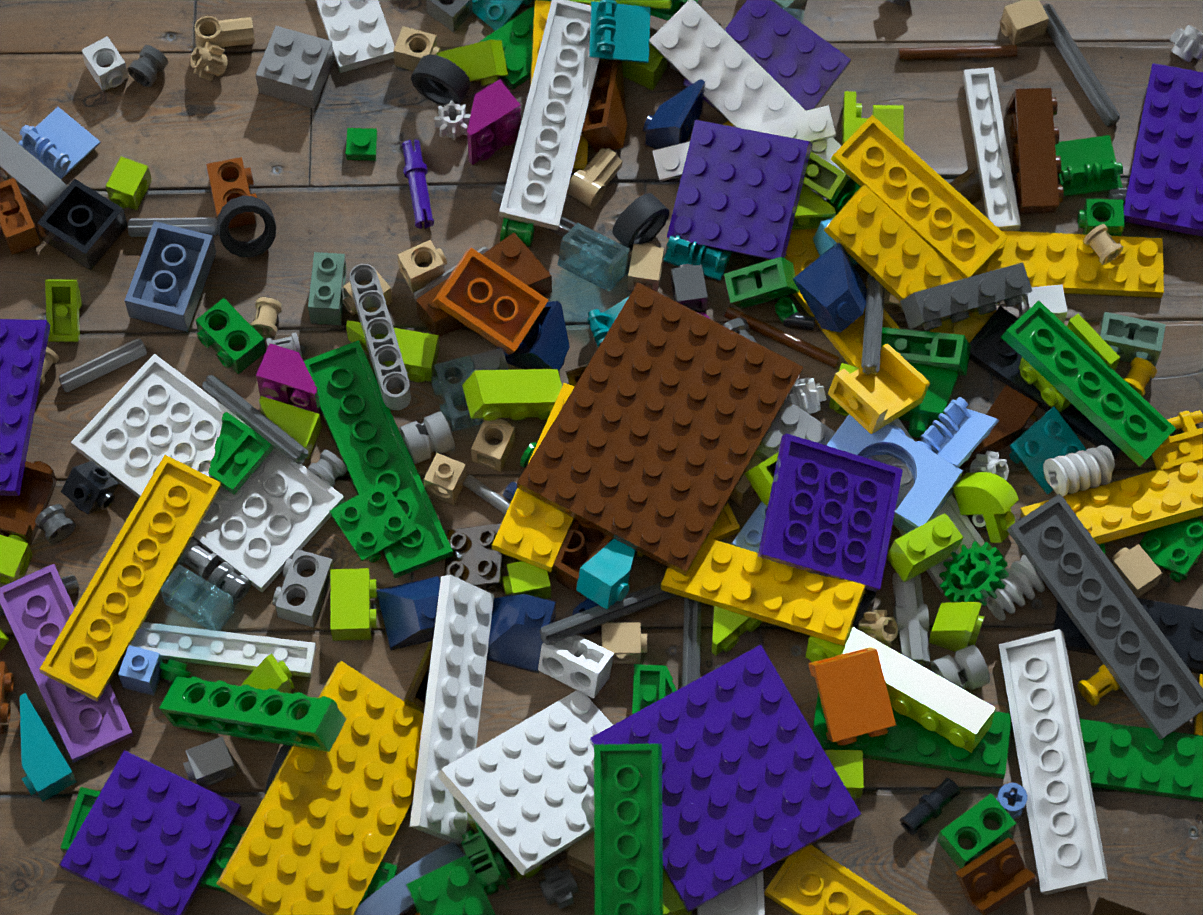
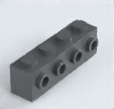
(966, 296)

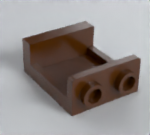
(21, 511)

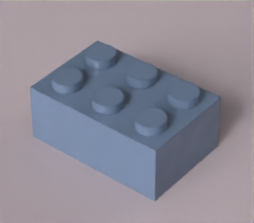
(170, 276)

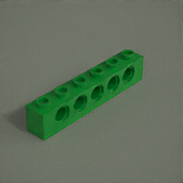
(253, 713)

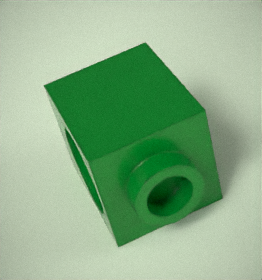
(1109, 209)

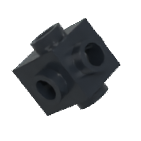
(90, 487)

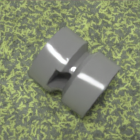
(427, 437)
(968, 664)

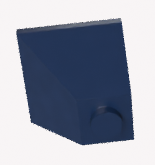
(675, 118)
(833, 289)
(544, 343)
(410, 612)
(516, 630)

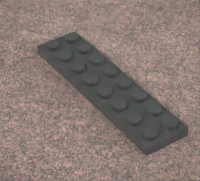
(1109, 616)

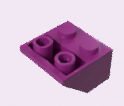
(492, 122)
(287, 379)

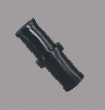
(930, 806)

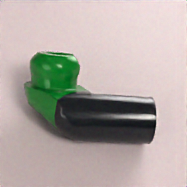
(790, 316)

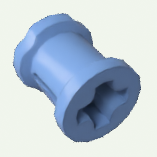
(1019, 797)

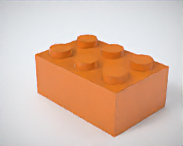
(490, 301)

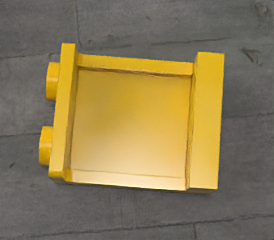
(883, 396)

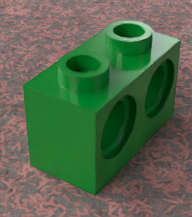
(761, 282)
(236, 332)
(971, 827)

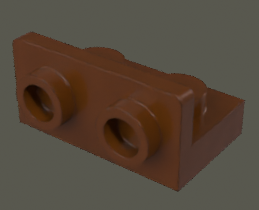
(995, 877)

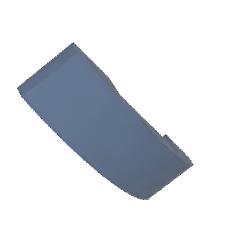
(393, 896)

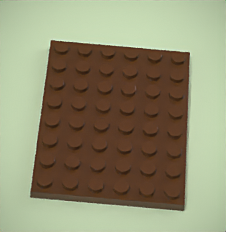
(660, 428)

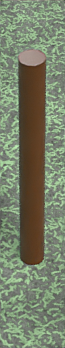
(957, 52)
(784, 338)

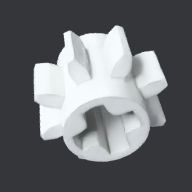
(1188, 43)
(447, 114)
(807, 395)
(990, 463)

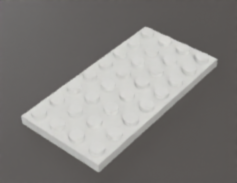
(171, 416)

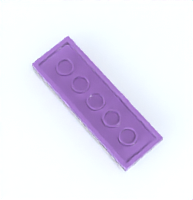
(37, 614)

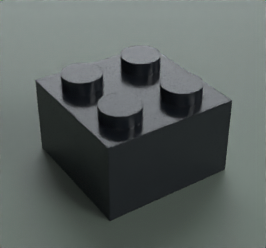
(82, 224)

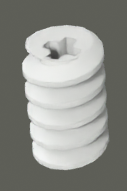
(1079, 470)
(1020, 581)

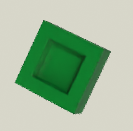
(361, 144)

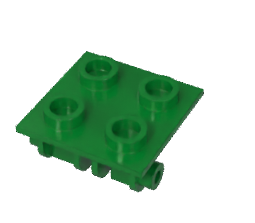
(1088, 165)
(372, 521)
(1175, 546)
(491, 872)

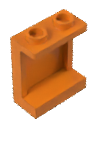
(853, 695)

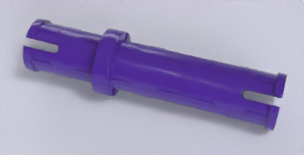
(415, 172)

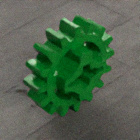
(974, 574)

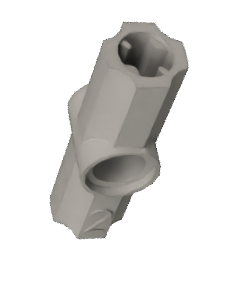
(911, 619)

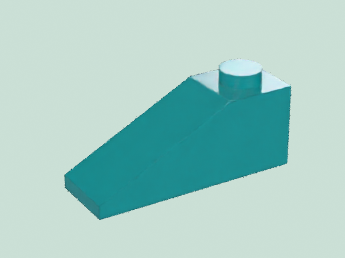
(607, 574)
(40, 756)

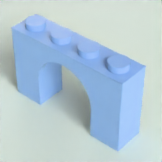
(931, 473)

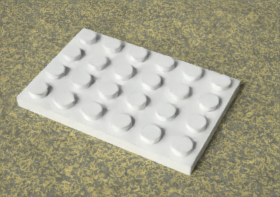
(533, 782)

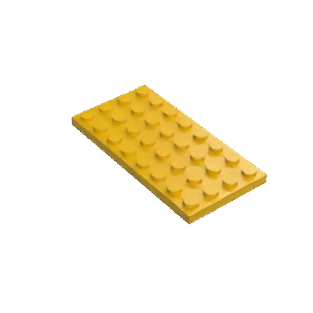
(331, 810)

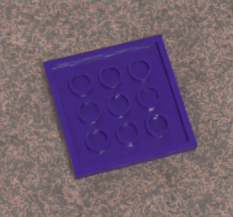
(787, 51)
(739, 190)
(830, 512)
(150, 836)

